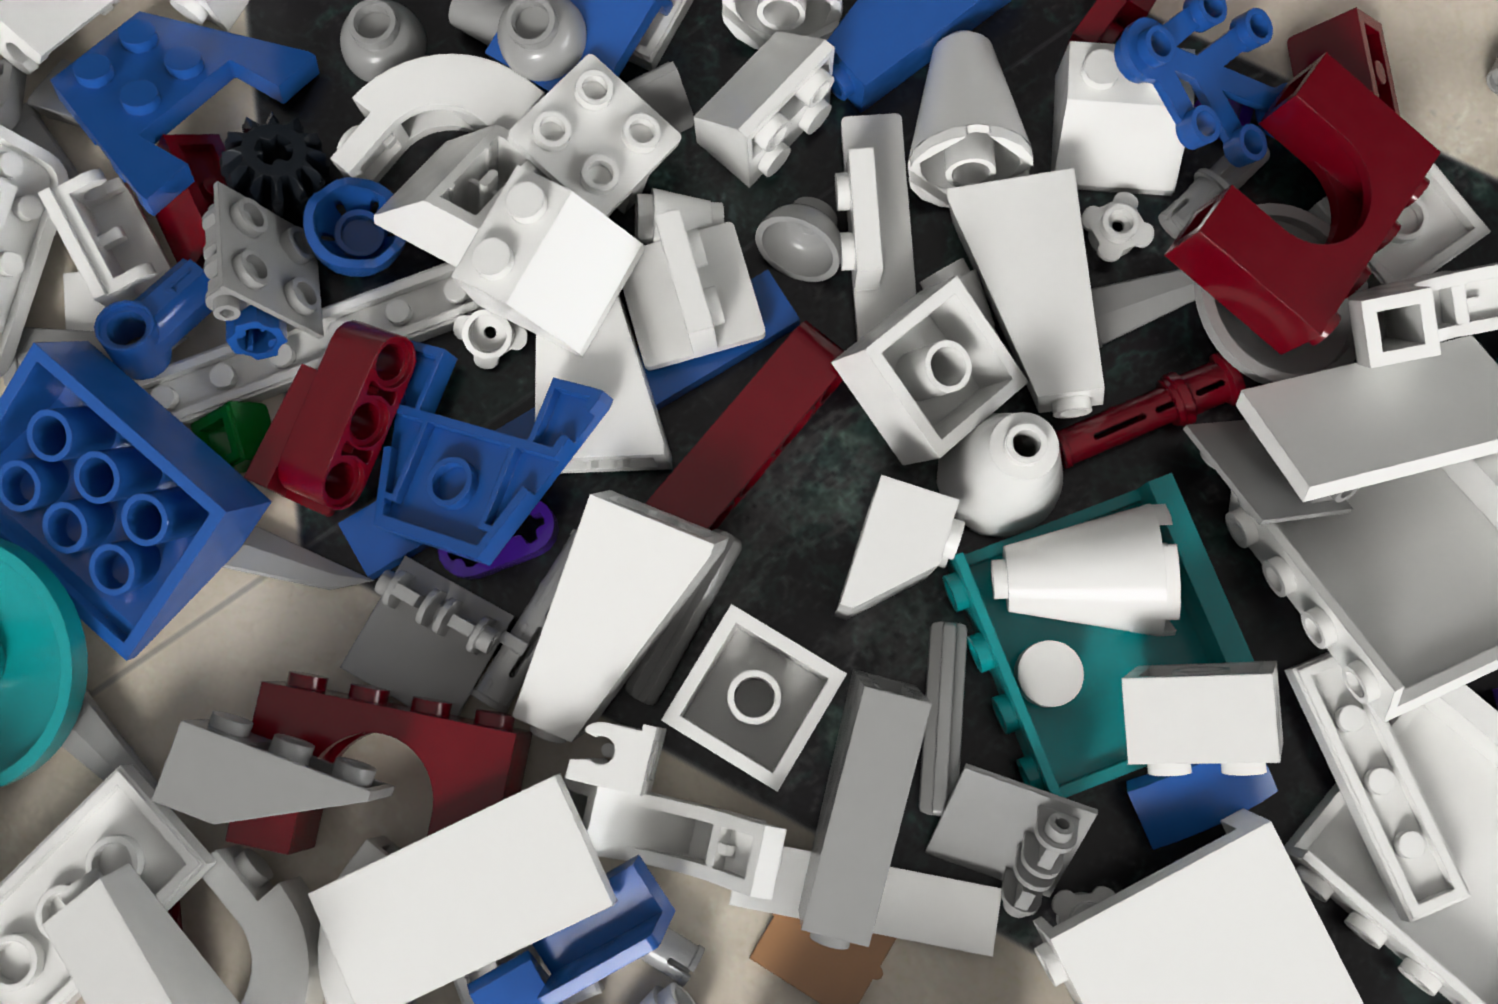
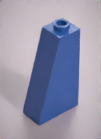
(893, 39)

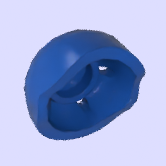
(359, 244)

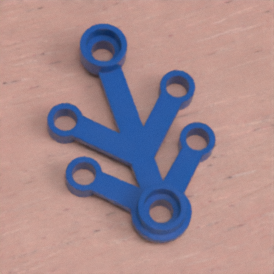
(1150, 55)

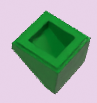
(234, 431)

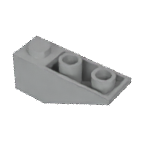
(232, 775)

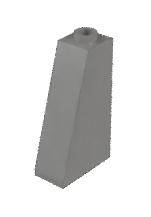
(862, 809)

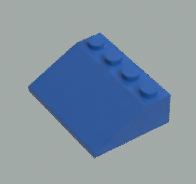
(114, 493)

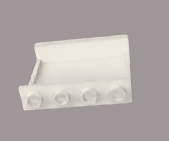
(1396, 584)
(1455, 762)
(1203, 931)

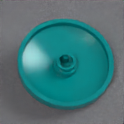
(39, 663)

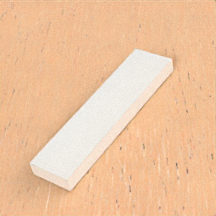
(1379, 792)
(911, 908)

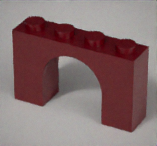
(1370, 173)
(466, 758)

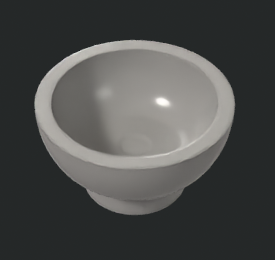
(380, 37)
(541, 37)
(801, 240)

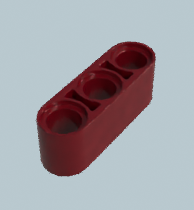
(347, 414)

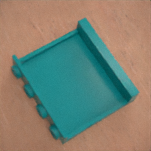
(1085, 739)

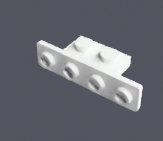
(878, 216)

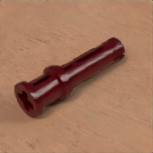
(1173, 393)

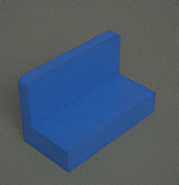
(608, 938)

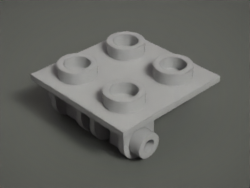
(259, 263)
(1254, 475)
(426, 637)
(1010, 835)

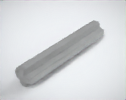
(663, 658)
(945, 723)

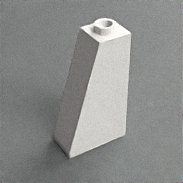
(1035, 275)
(631, 431)
(613, 602)
(128, 946)

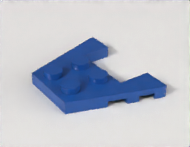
(153, 78)
(467, 483)

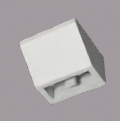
(768, 105)
(453, 193)

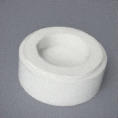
(1049, 674)

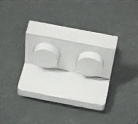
(595, 137)
(691, 294)

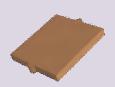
(818, 970)

